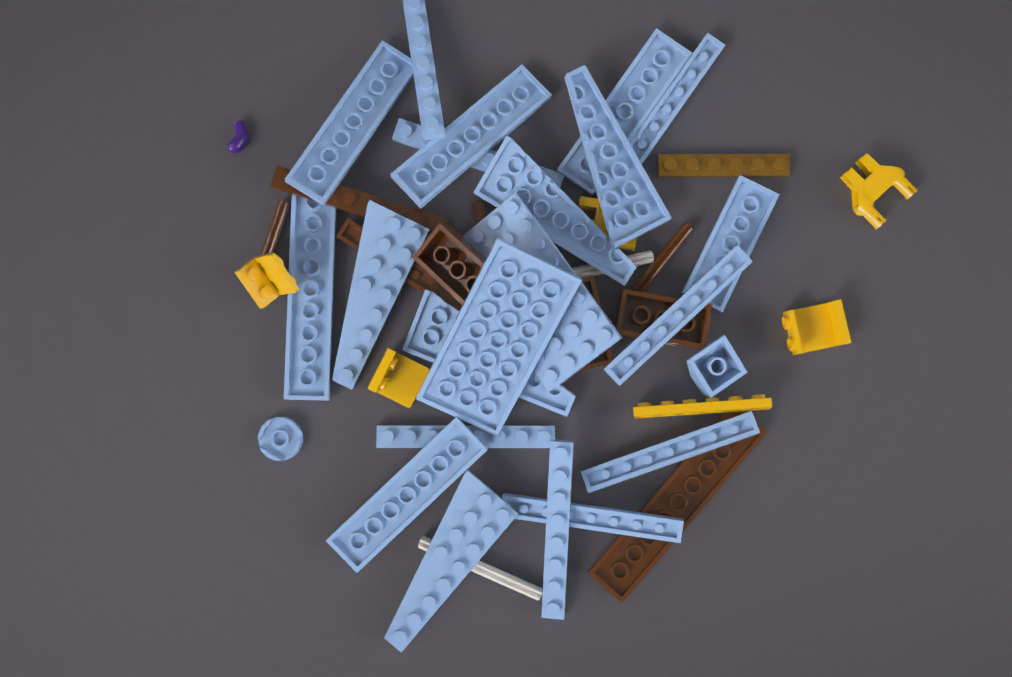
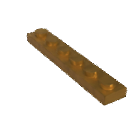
(722, 165)

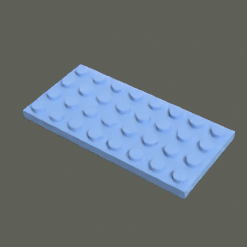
(584, 327)
(498, 336)

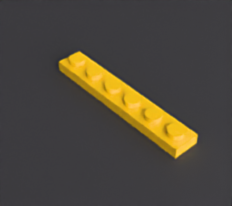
(712, 405)

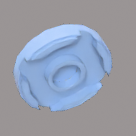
(280, 438)

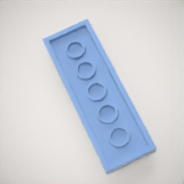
(737, 224)

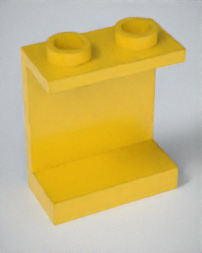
(816, 327)

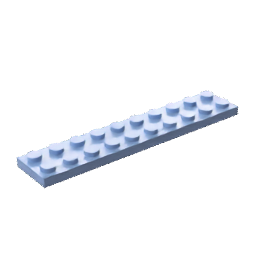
(311, 307)

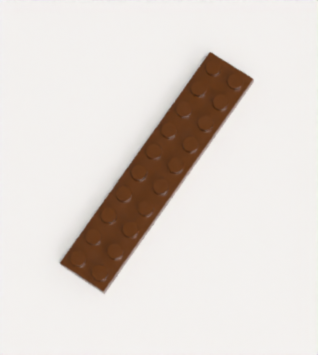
(680, 496)

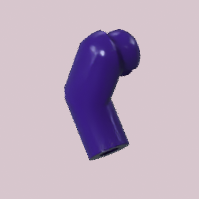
(240, 139)

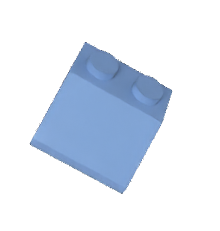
(715, 367)

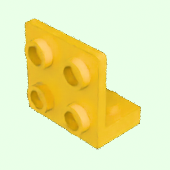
(266, 279)
(398, 378)

